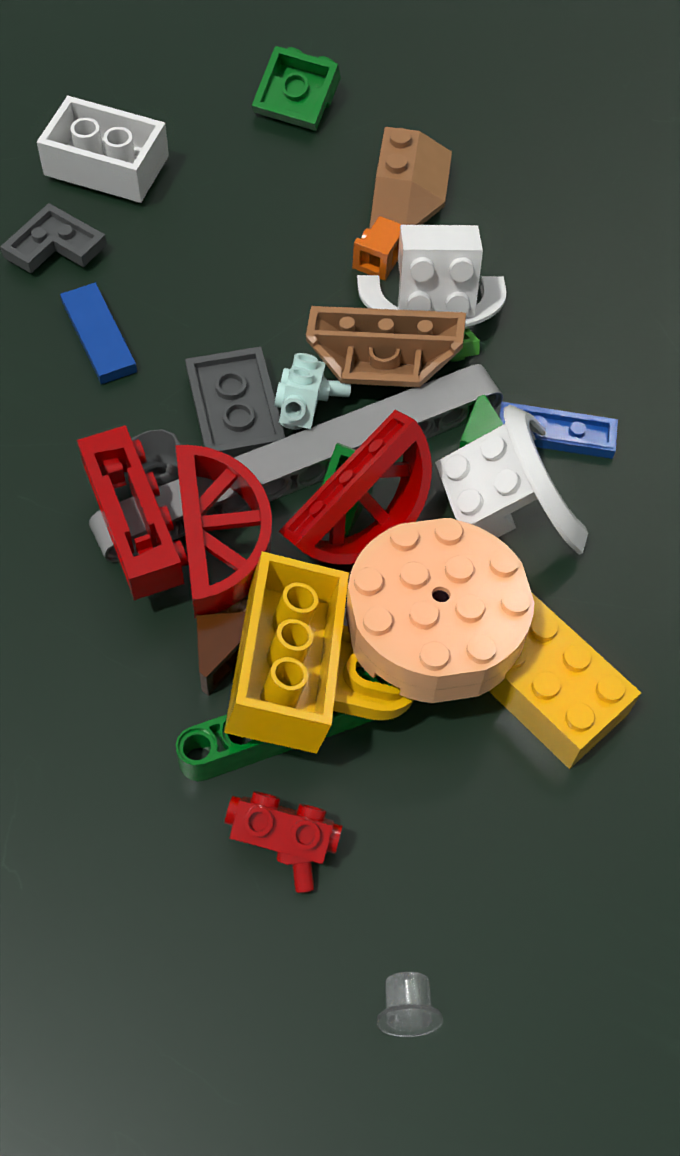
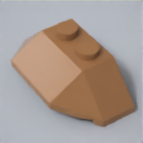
(410, 177)
(384, 344)

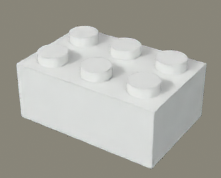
(103, 148)

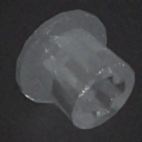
(408, 1006)

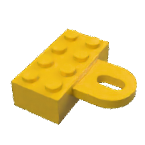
(300, 659)

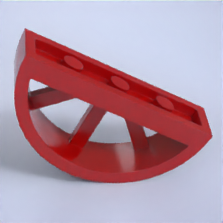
(227, 474)
(350, 484)

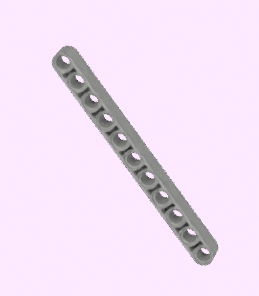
(305, 456)

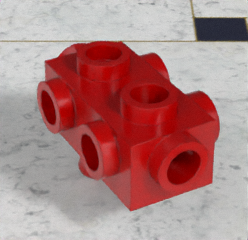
(296, 835)

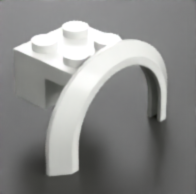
(439, 274)
(503, 475)

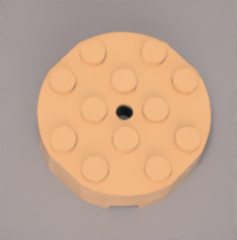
(438, 609)

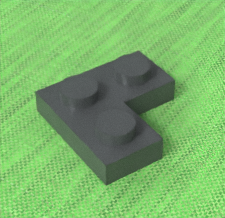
(51, 232)

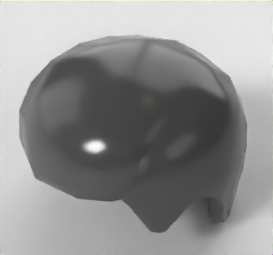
(160, 455)

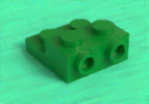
(297, 87)

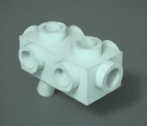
(302, 389)

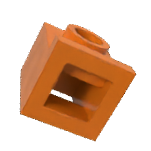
(377, 249)

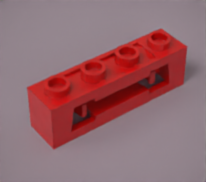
(105, 461)

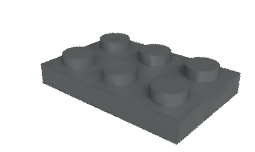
(234, 401)

